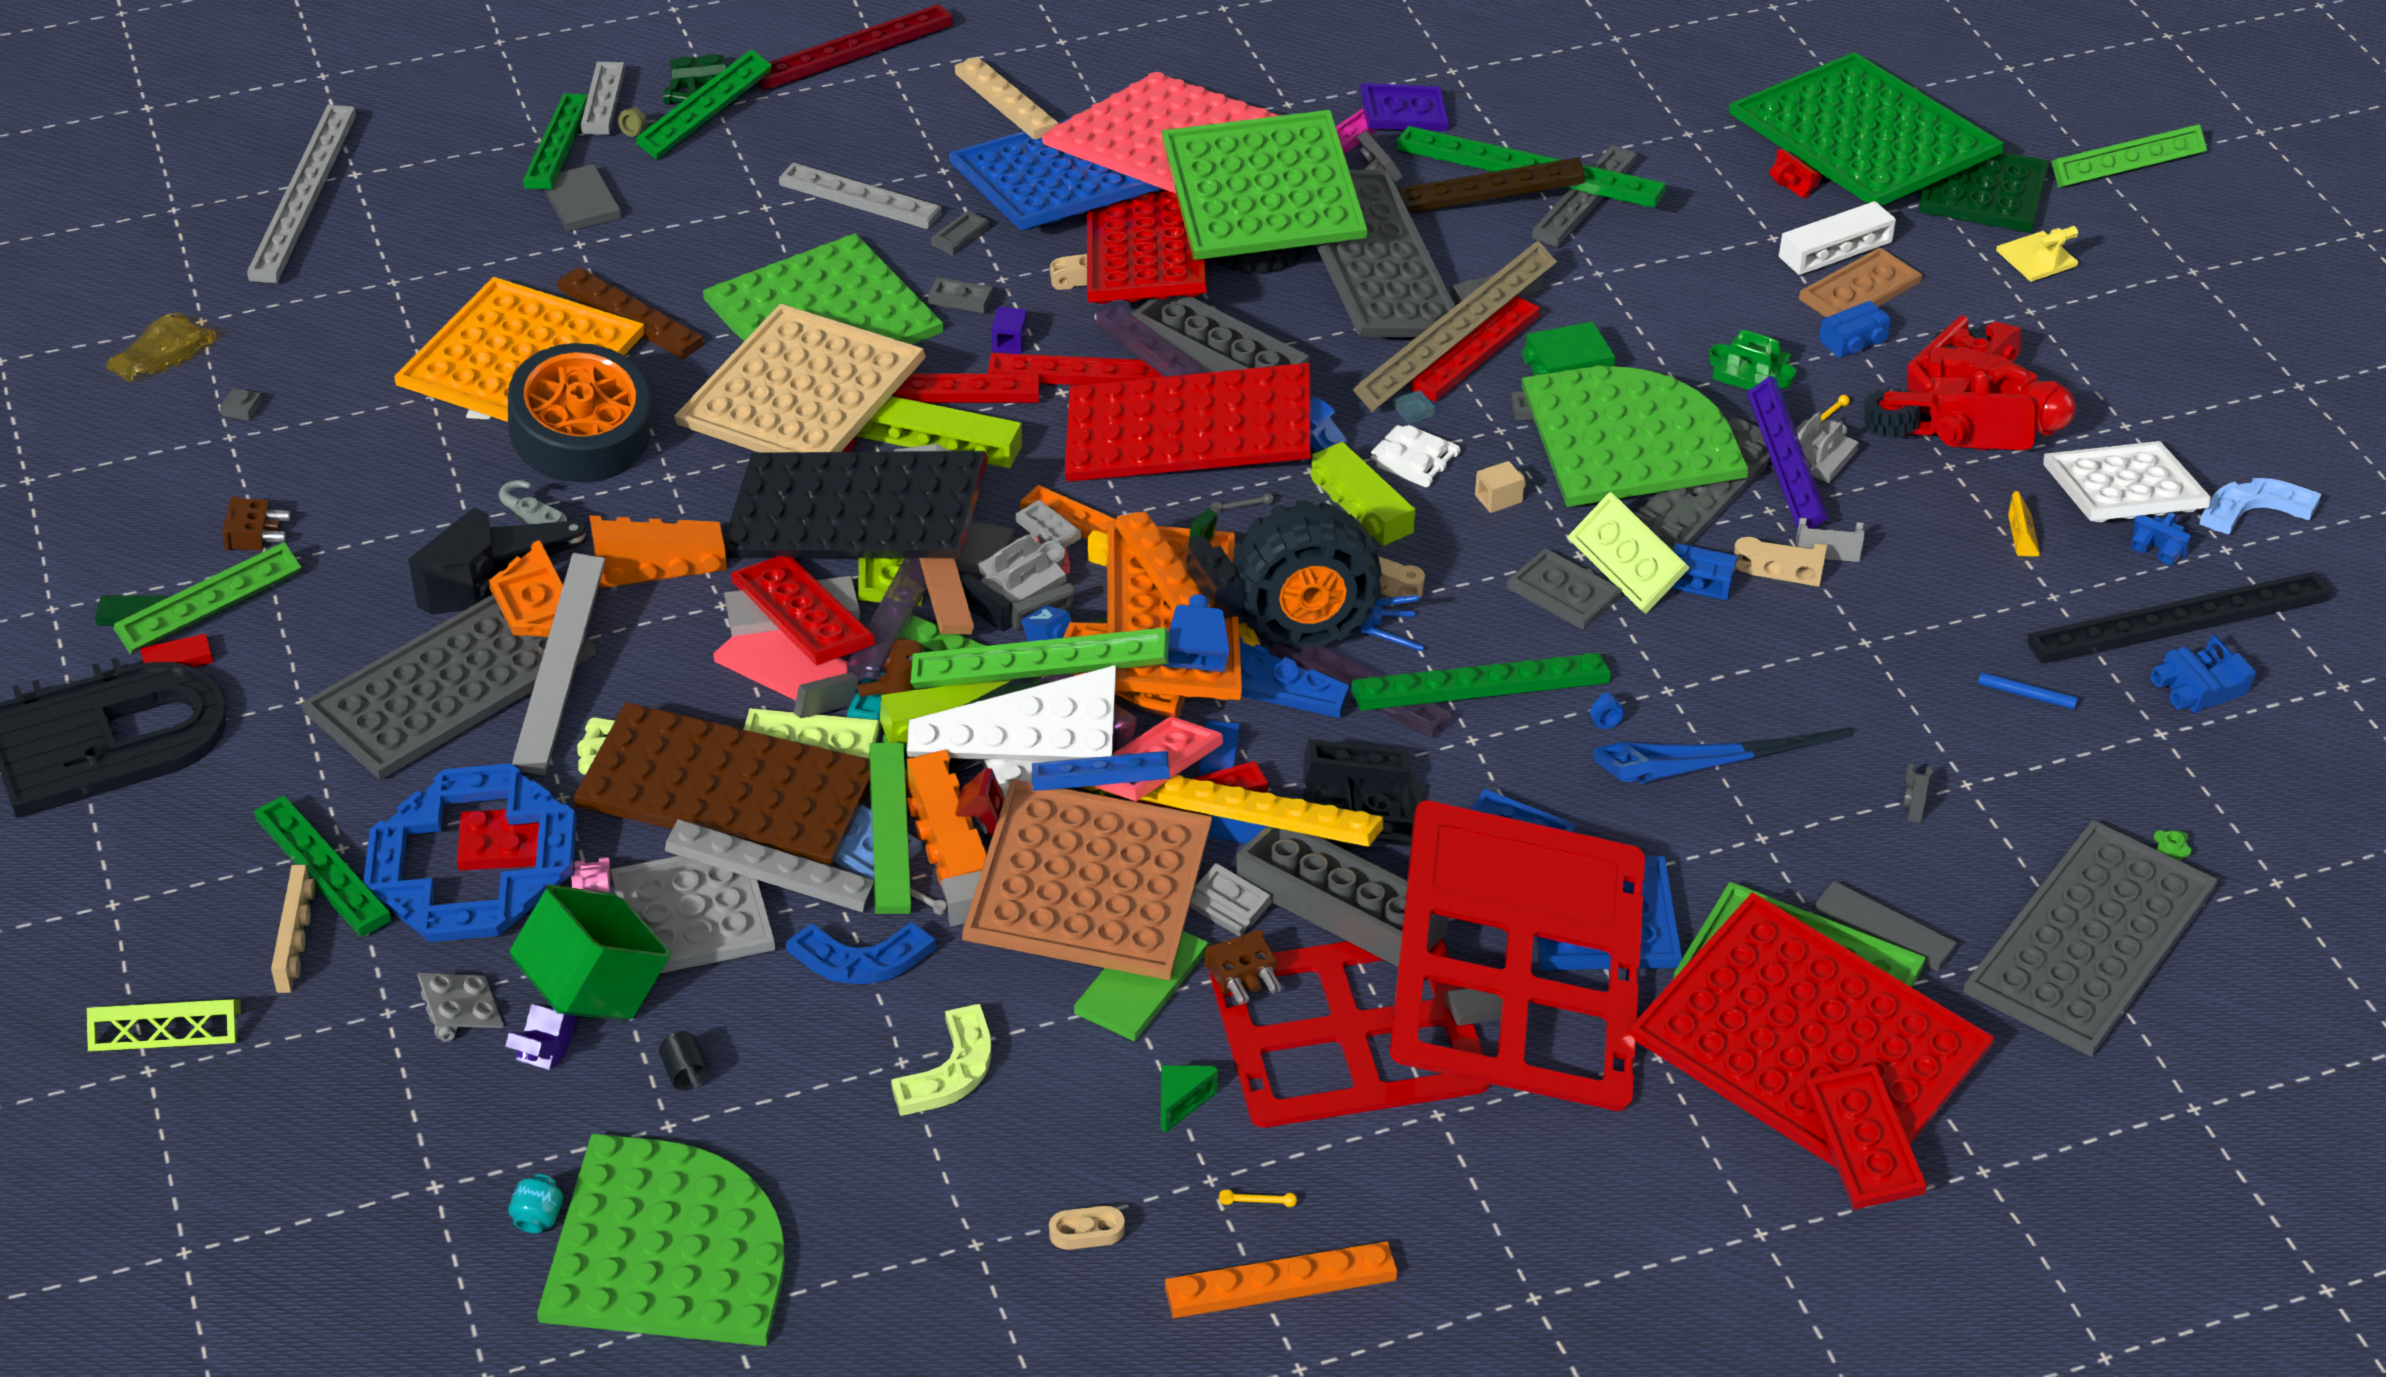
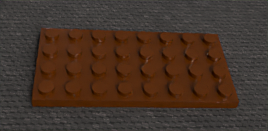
(726, 780)

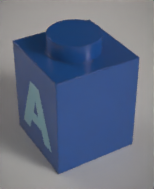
(1046, 624)

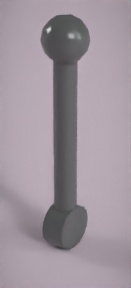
(1218, 507)

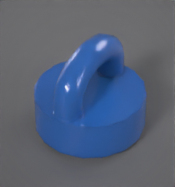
(1606, 711)

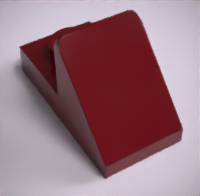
(982, 799)

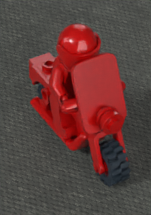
(1972, 393)

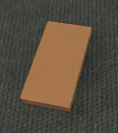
(1871, 277)

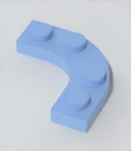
(2235, 499)

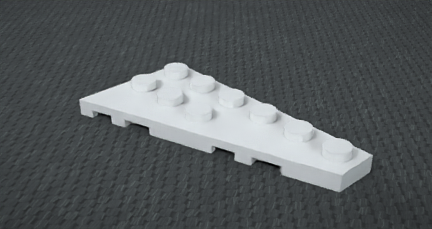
(1034, 724)

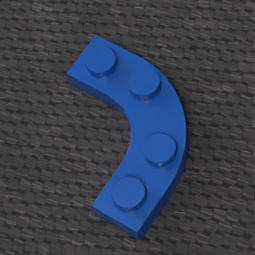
(865, 964)

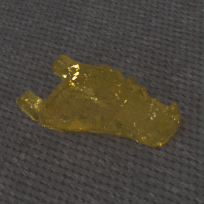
(162, 343)

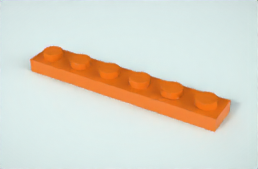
(1157, 558)
(1280, 1279)

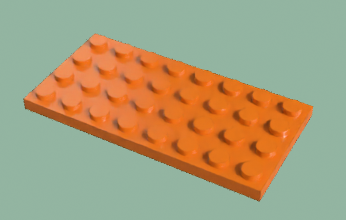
(1138, 605)

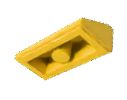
(2022, 527)

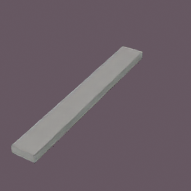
(558, 664)

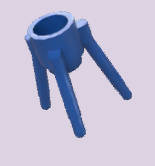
(1378, 612)

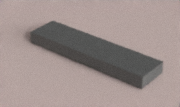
(1885, 924)

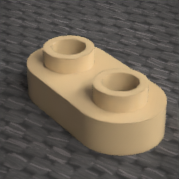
(1086, 1227)

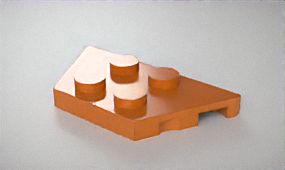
(528, 593)

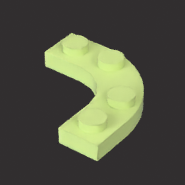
(955, 1076)

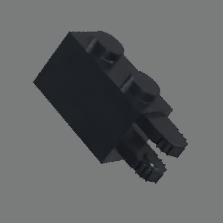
(1216, 576)

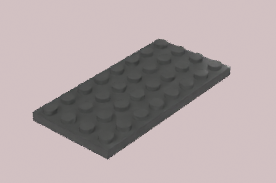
(1389, 275)
(431, 688)
(2090, 937)

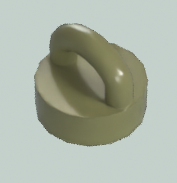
(632, 122)

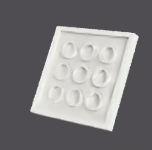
(2126, 481)

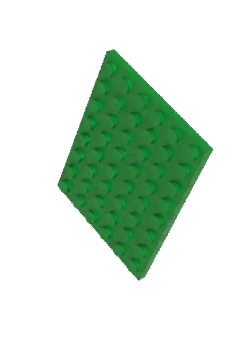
(1866, 129)

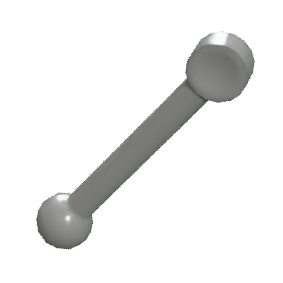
(939, 906)

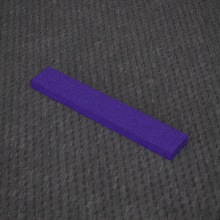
(1786, 453)

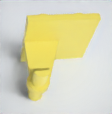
(2040, 253)

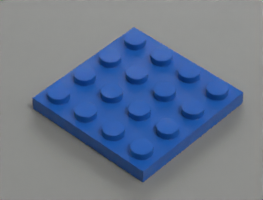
(1658, 932)

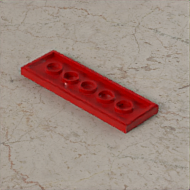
(802, 609)

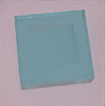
(1414, 406)

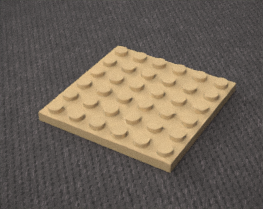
(800, 385)

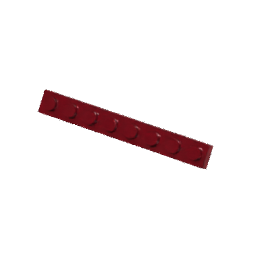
(856, 45)

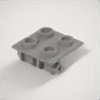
(458, 1002)

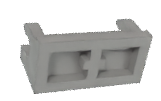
(1840, 544)

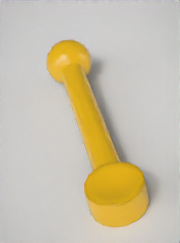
(1843, 400)
(1227, 1197)

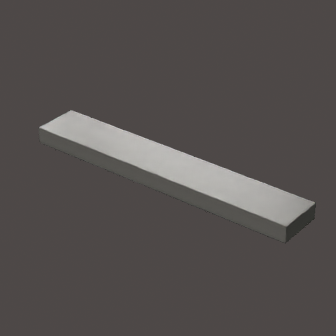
(860, 195)

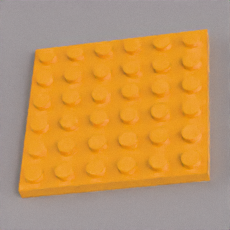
(495, 333)

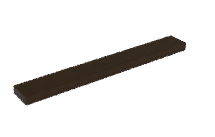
(1492, 185)

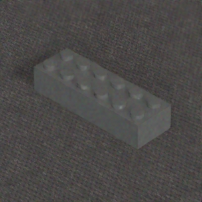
(1213, 337)
(1332, 889)

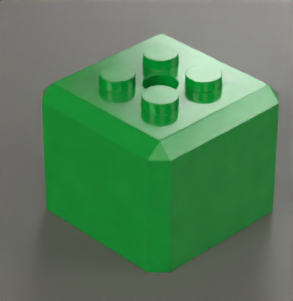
(589, 953)

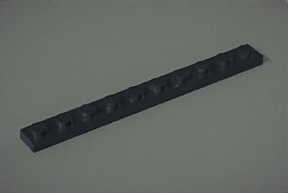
(2178, 617)

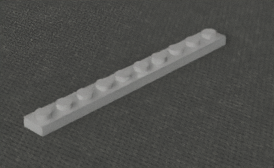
(301, 194)

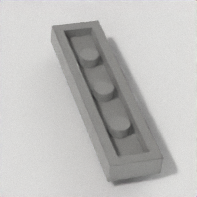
(602, 98)

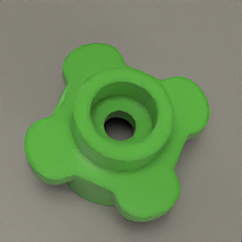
(2172, 843)

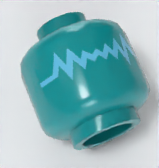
(535, 1204)

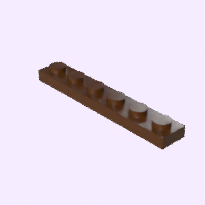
(605, 297)

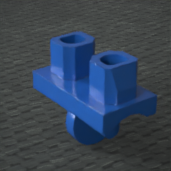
(2162, 534)

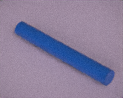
(2027, 690)

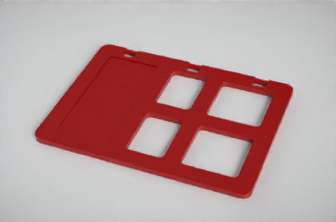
(1531, 886)

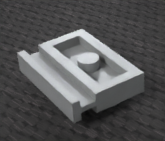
(1229, 900)

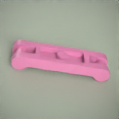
(592, 875)

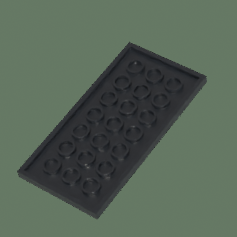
(855, 504)

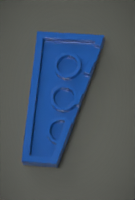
(1288, 685)

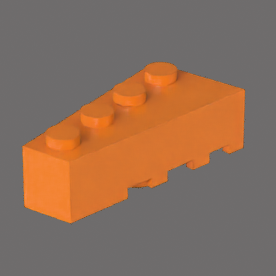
(656, 549)
(933, 804)

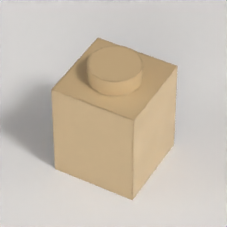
(1499, 486)

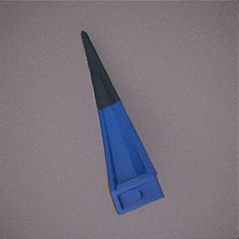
(1659, 762)

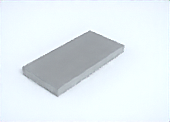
(747, 618)

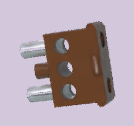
(251, 524)
(1241, 964)

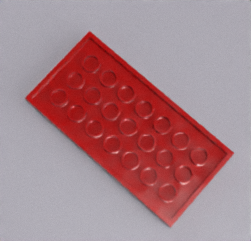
(1141, 251)
(1189, 422)

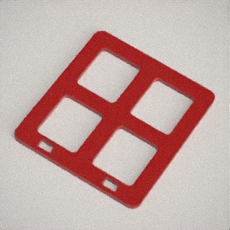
(1348, 1028)

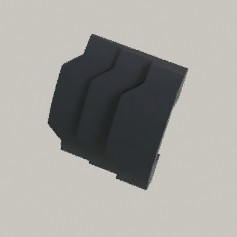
(1365, 781)

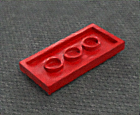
(1865, 1137)

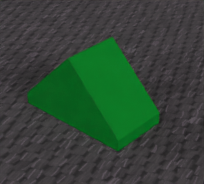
(1185, 1091)

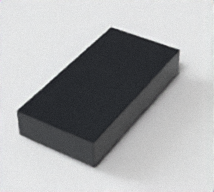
(987, 602)

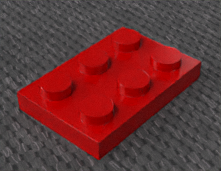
(492, 843)

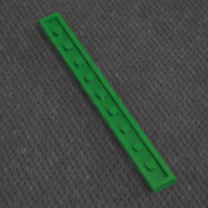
(1498, 158)

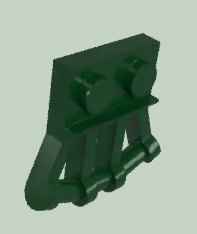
(691, 73)

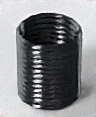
(684, 1061)

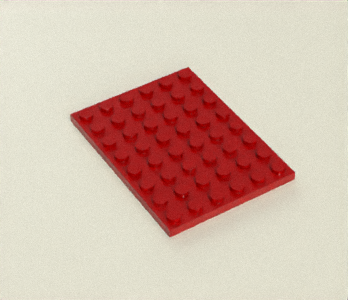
(1790, 1005)

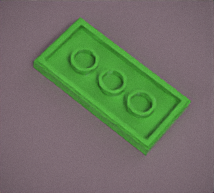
(1131, 1001)

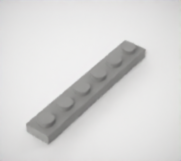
(769, 865)

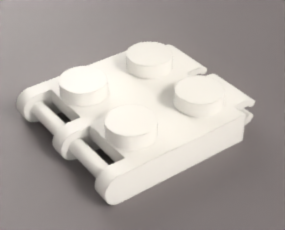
(1412, 453)

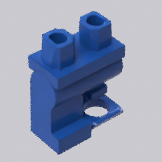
(2203, 678)

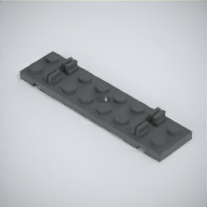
(1681, 516)

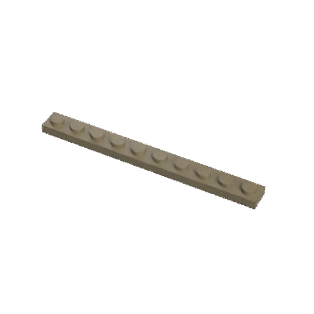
(1454, 326)

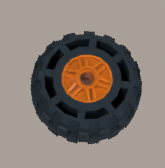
(1307, 575)

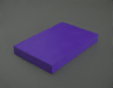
(1404, 106)

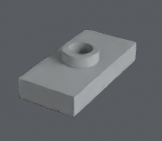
(1047, 524)

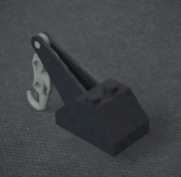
(460, 561)

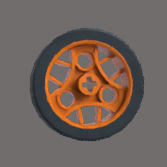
(592, 417)

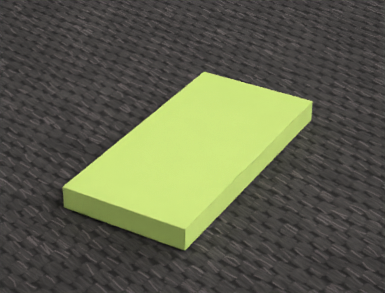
(1628, 552)
(823, 731)

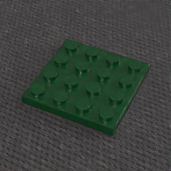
(1993, 192)

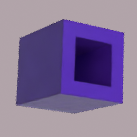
(1009, 330)

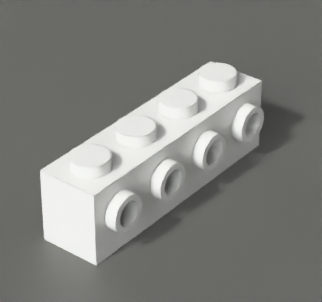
(1837, 237)

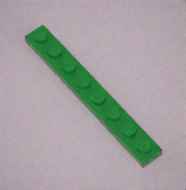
(1480, 681)

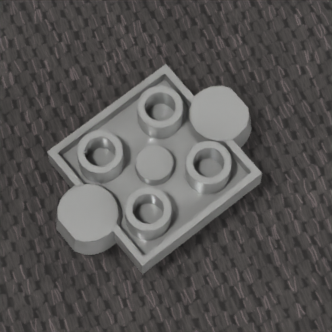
(1825, 446)
(1024, 568)

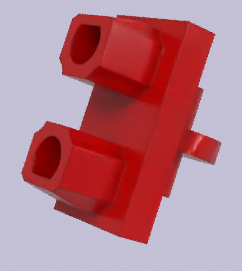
(1794, 174)

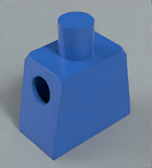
(1198, 637)

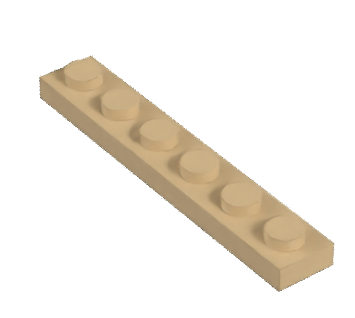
(1005, 97)

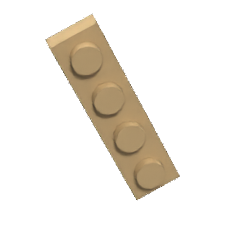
(291, 933)

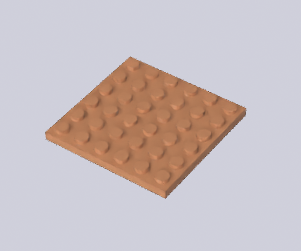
(1088, 879)

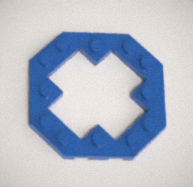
(518, 889)

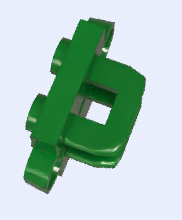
(1750, 361)

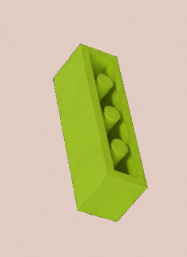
(1362, 493)
(901, 707)

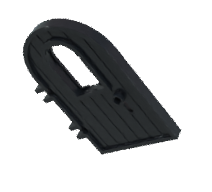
(62, 743)

